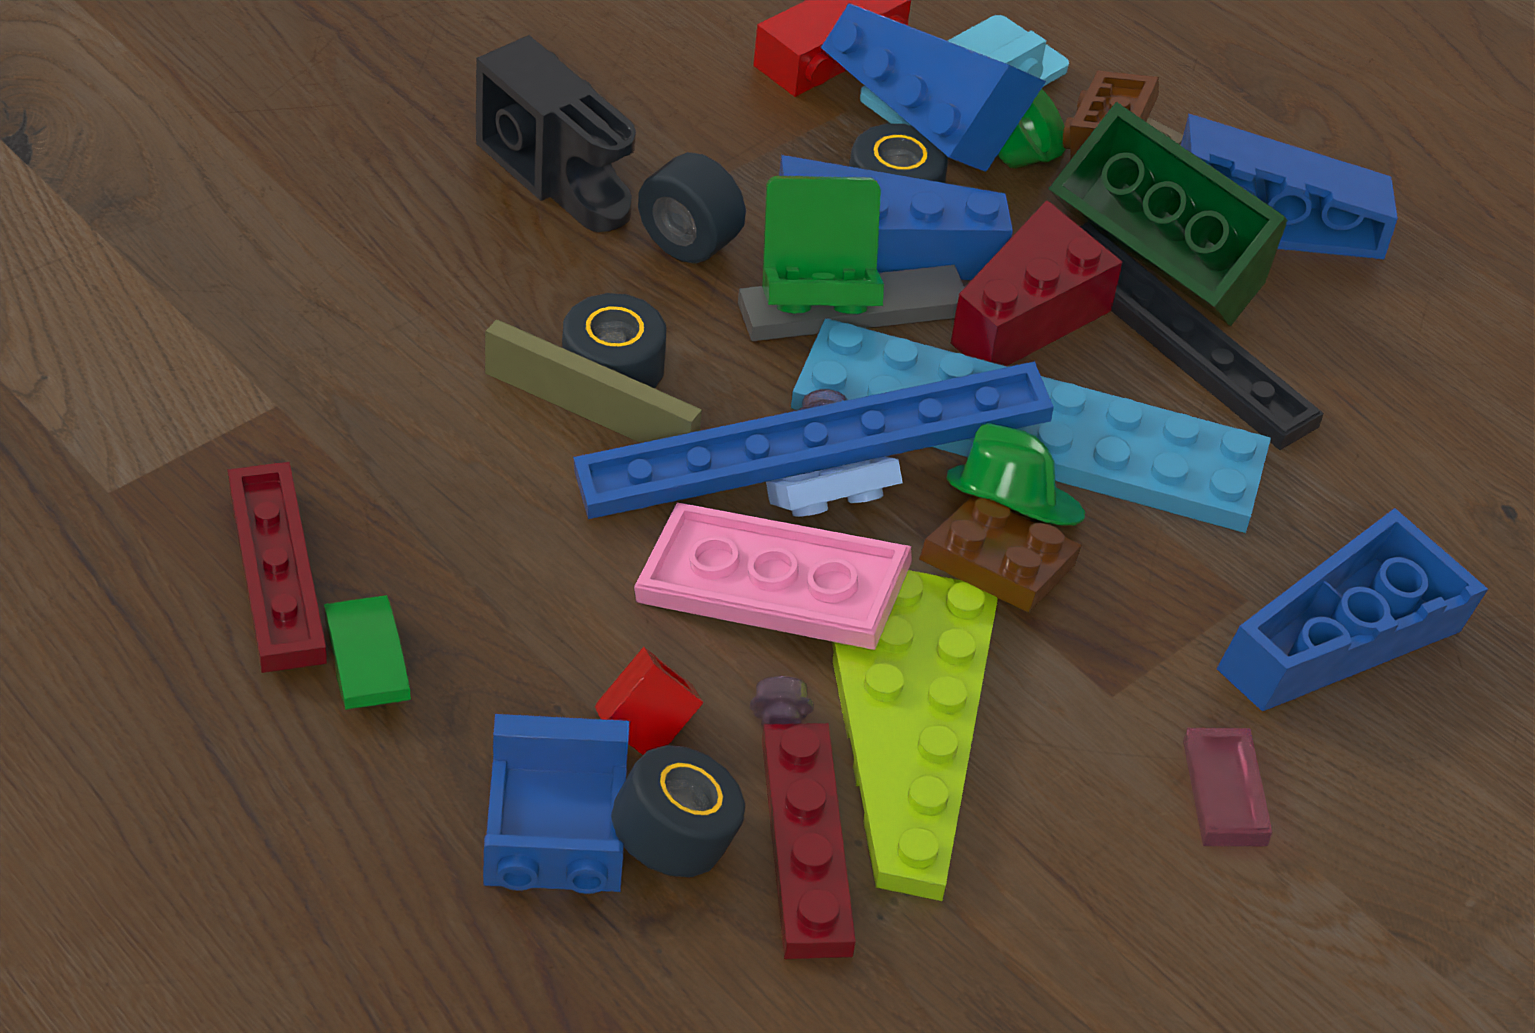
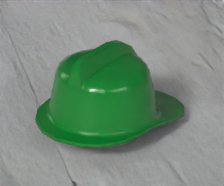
(1036, 136)
(1017, 473)

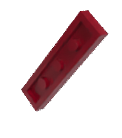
(276, 567)
(807, 842)

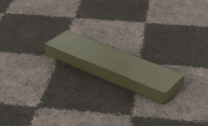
(585, 386)

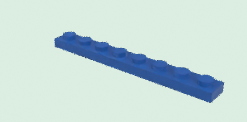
(810, 439)

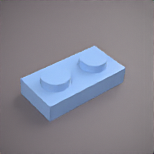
(810, 492)

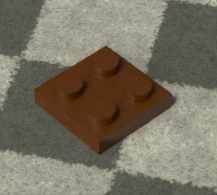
(1001, 552)

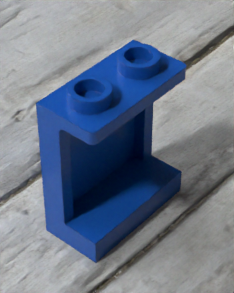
(555, 803)

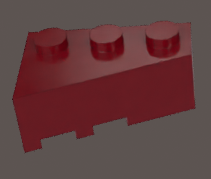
(1035, 290)

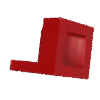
(652, 700)

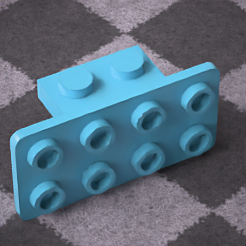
(999, 40)

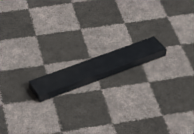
(1209, 353)

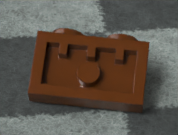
(1132, 91)

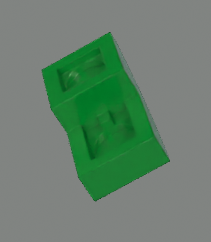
(367, 652)

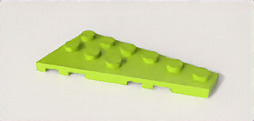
(914, 724)

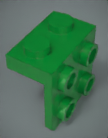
(822, 243)

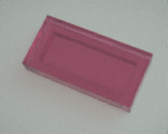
(1227, 787)

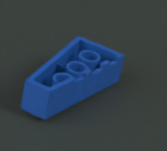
(940, 88)
(1325, 200)
(1352, 612)

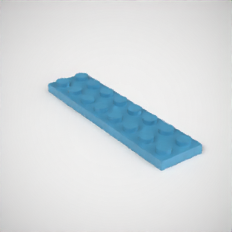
(1093, 436)

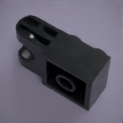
(553, 132)

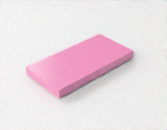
(774, 575)

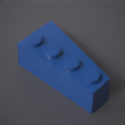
(926, 220)

